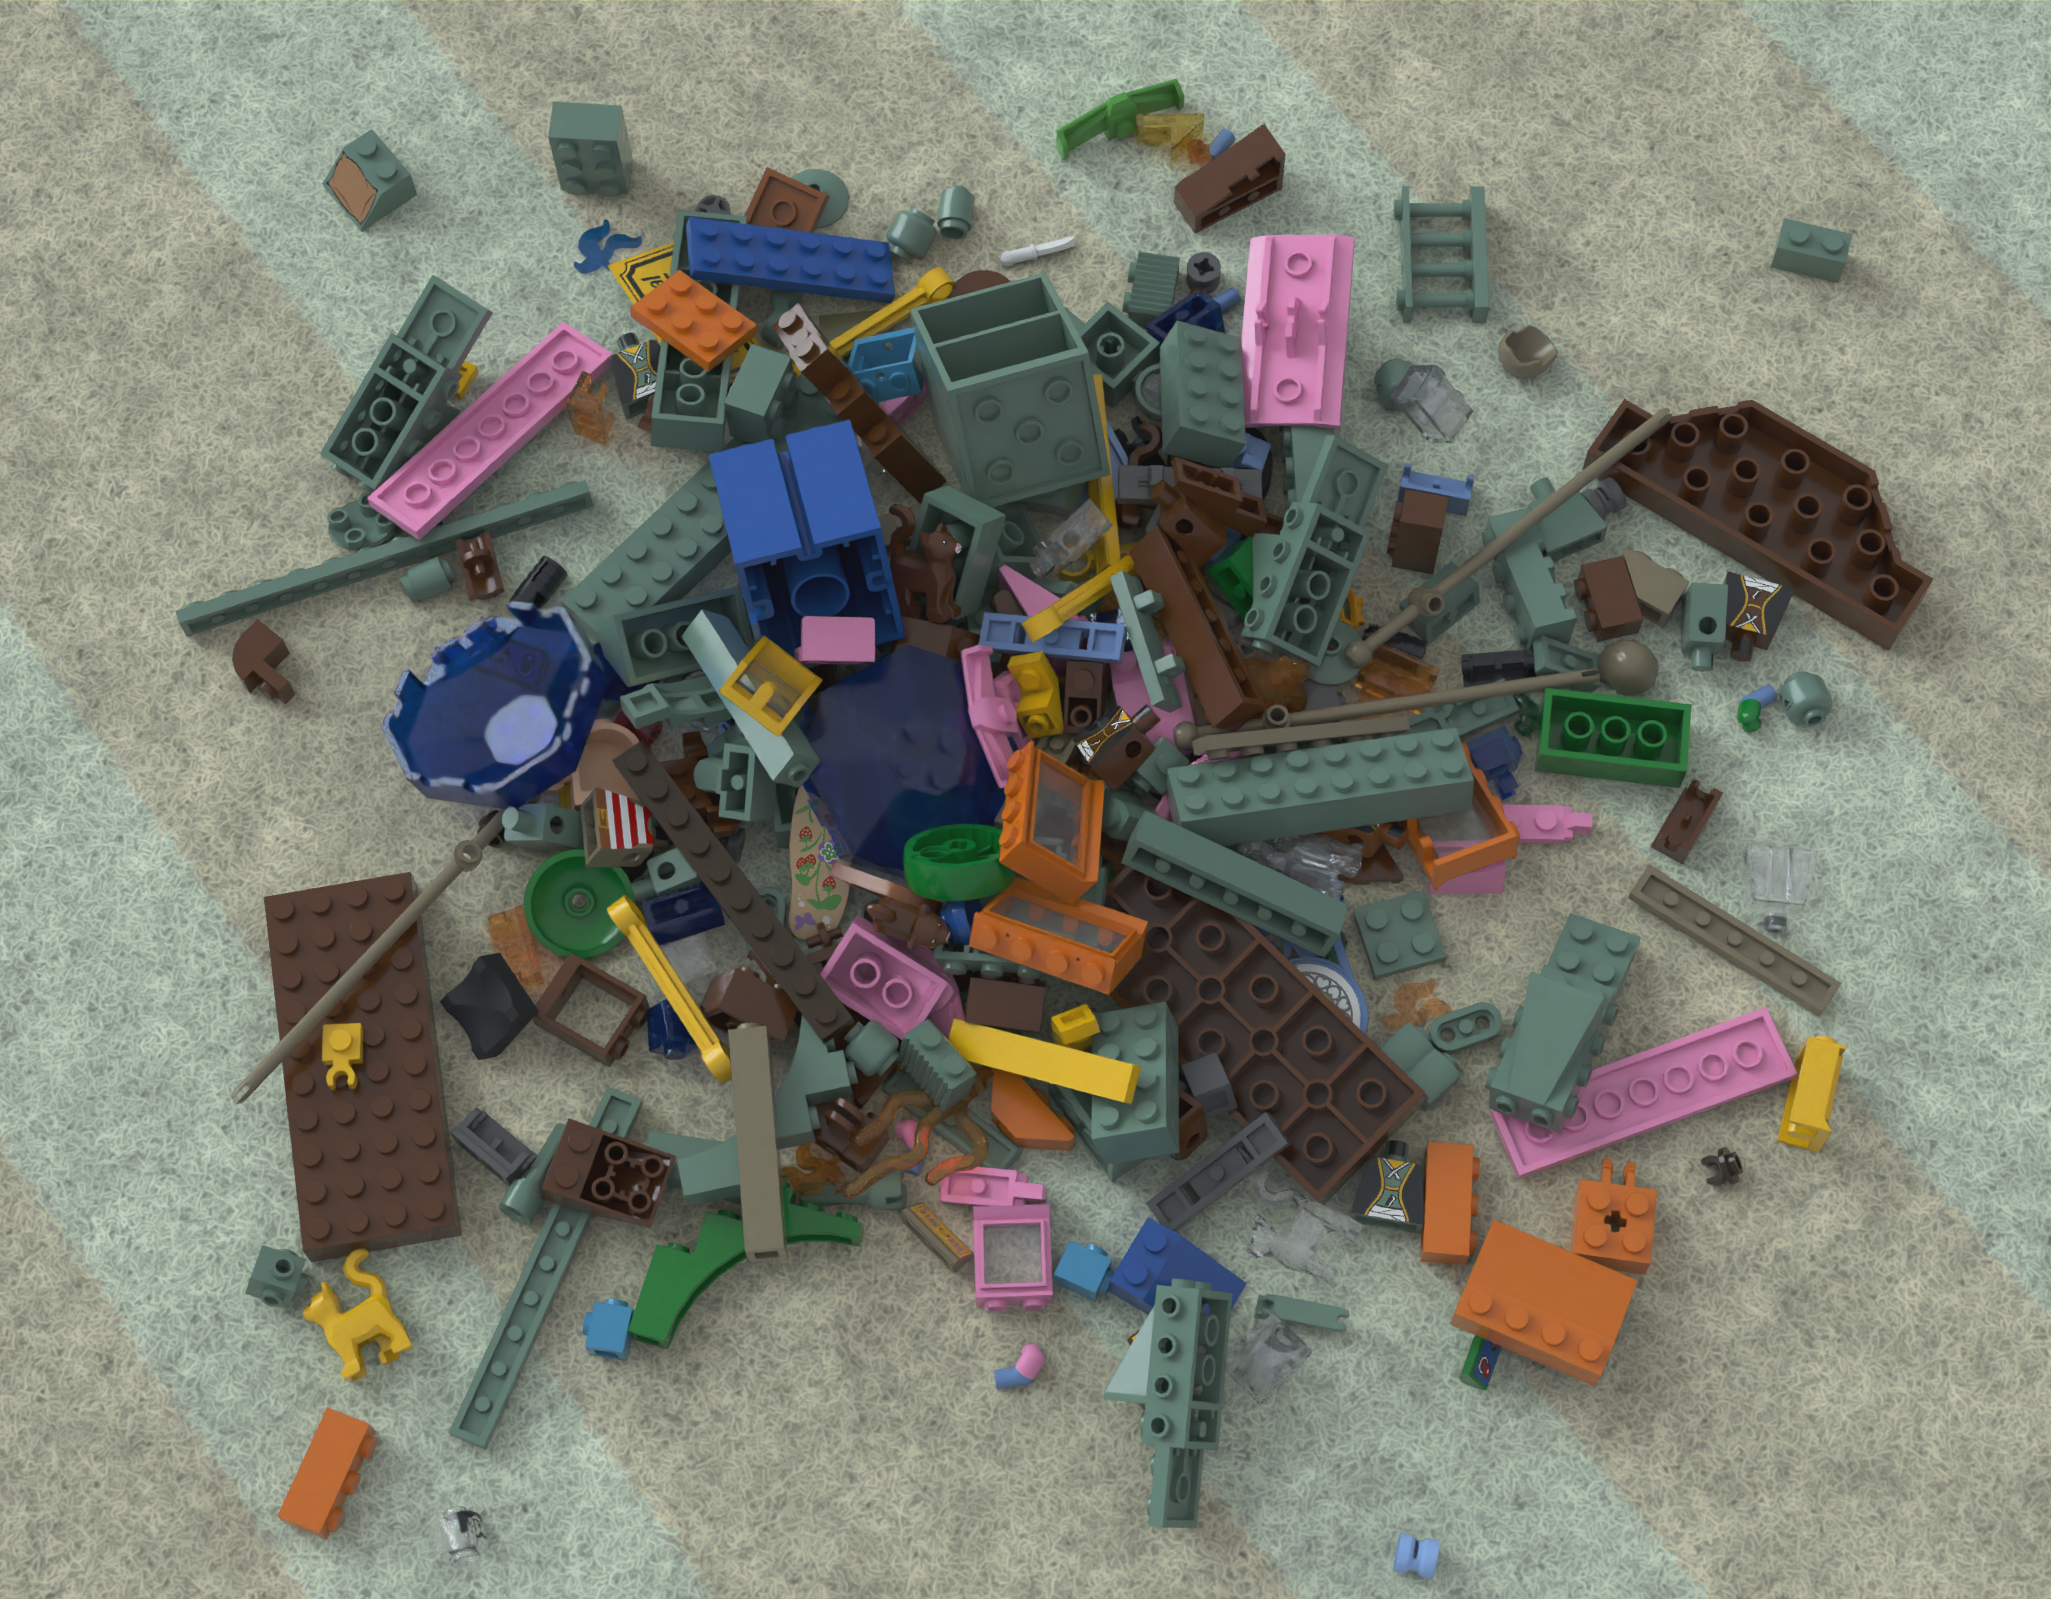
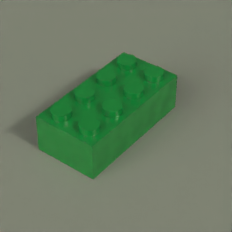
(1613, 737)

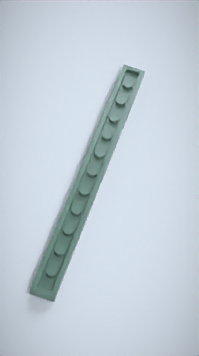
(371, 561)

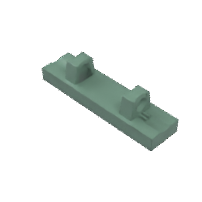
(1154, 665)

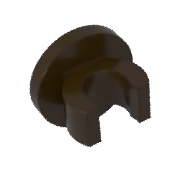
(1728, 1167)

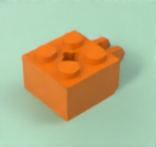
(1626, 1206)

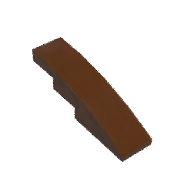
(1222, 499)

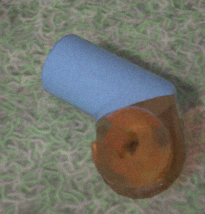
(1203, 153)

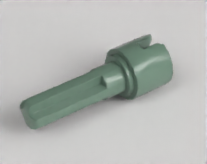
(524, 1194)
(883, 1195)

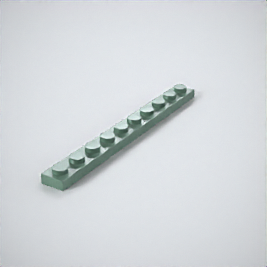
(533, 1296)

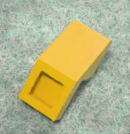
(1040, 699)
(1074, 1028)

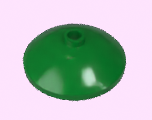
(561, 924)

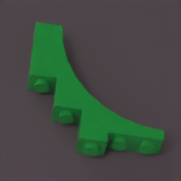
(680, 1277)

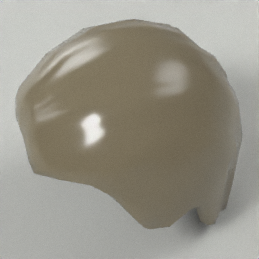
(1526, 352)
(1628, 667)

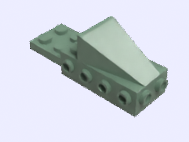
(407, 387)
(1312, 563)
(1562, 1024)
(1163, 1375)

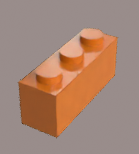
(1449, 1203)
(328, 1474)

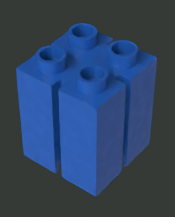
(806, 534)

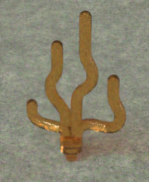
(921, 1136)

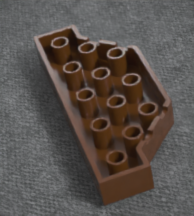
(1775, 506)

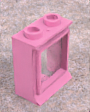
(1012, 1256)

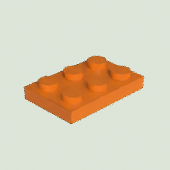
(693, 320)

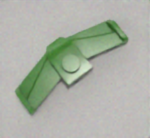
(1118, 115)

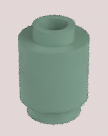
(955, 212)
(428, 579)

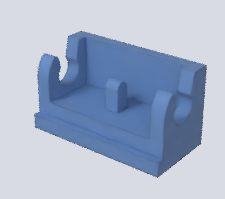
(1457, 491)

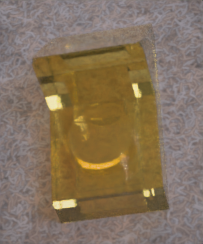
(1172, 128)

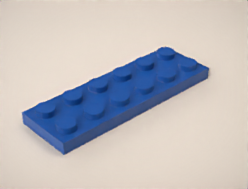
(789, 260)

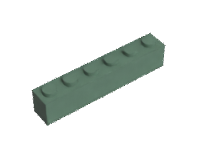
(1235, 884)

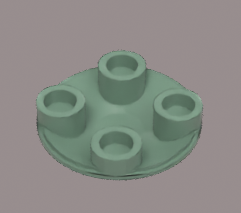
(359, 525)

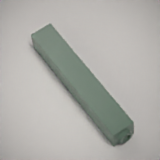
(719, 651)

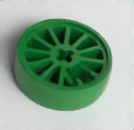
(956, 863)

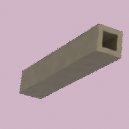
(757, 1143)

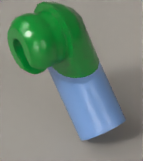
(1750, 707)

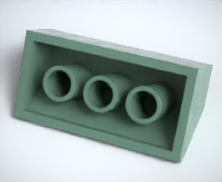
(649, 640)

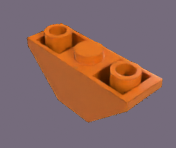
(1025, 1115)

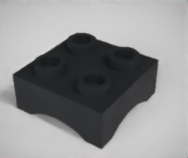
(490, 1006)

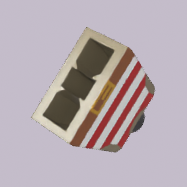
(618, 830)

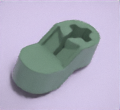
(781, 302)

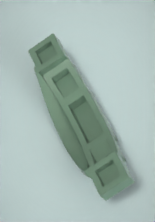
(677, 703)

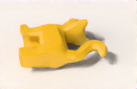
(363, 1324)

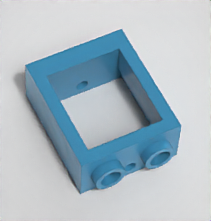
(899, 364)

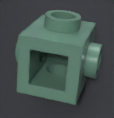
(277, 1277)

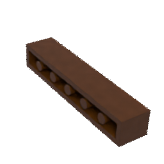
(1197, 631)

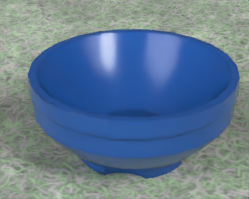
(959, 919)

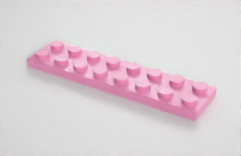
(488, 431)
(1655, 1091)

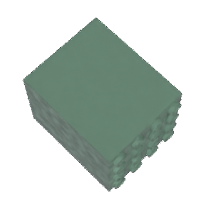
(1011, 391)

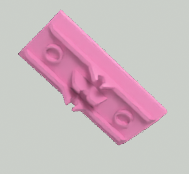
(1296, 329)

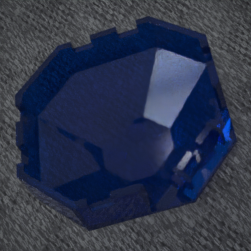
(499, 709)
(896, 757)

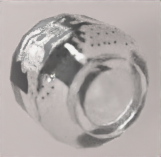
(460, 1537)

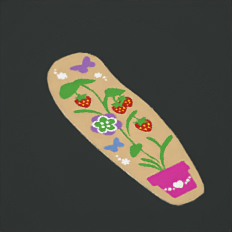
(811, 856)

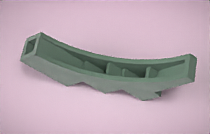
(812, 1080)

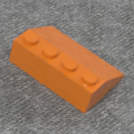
(1544, 1303)

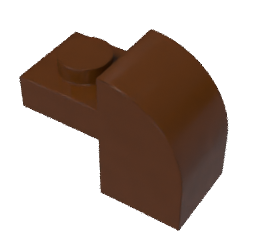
(255, 660)

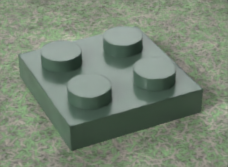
(1399, 934)

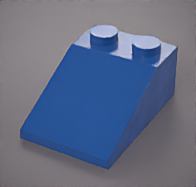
(1164, 1255)

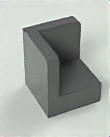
(1209, 1085)

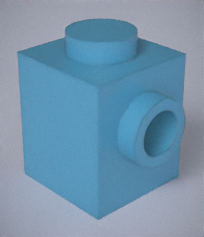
(1084, 1270)
(608, 1329)

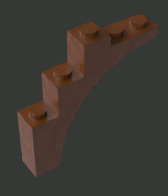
(854, 402)

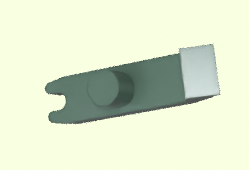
(1301, 1312)

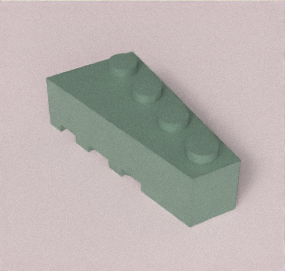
(1529, 584)

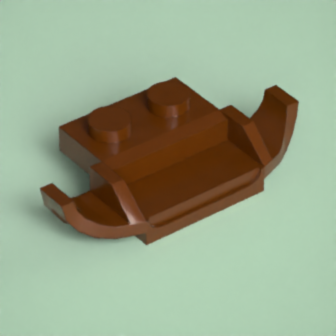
(704, 802)

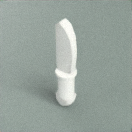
(1031, 252)

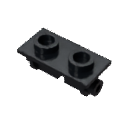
(1493, 666)

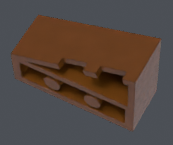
(1232, 180)
(1417, 531)

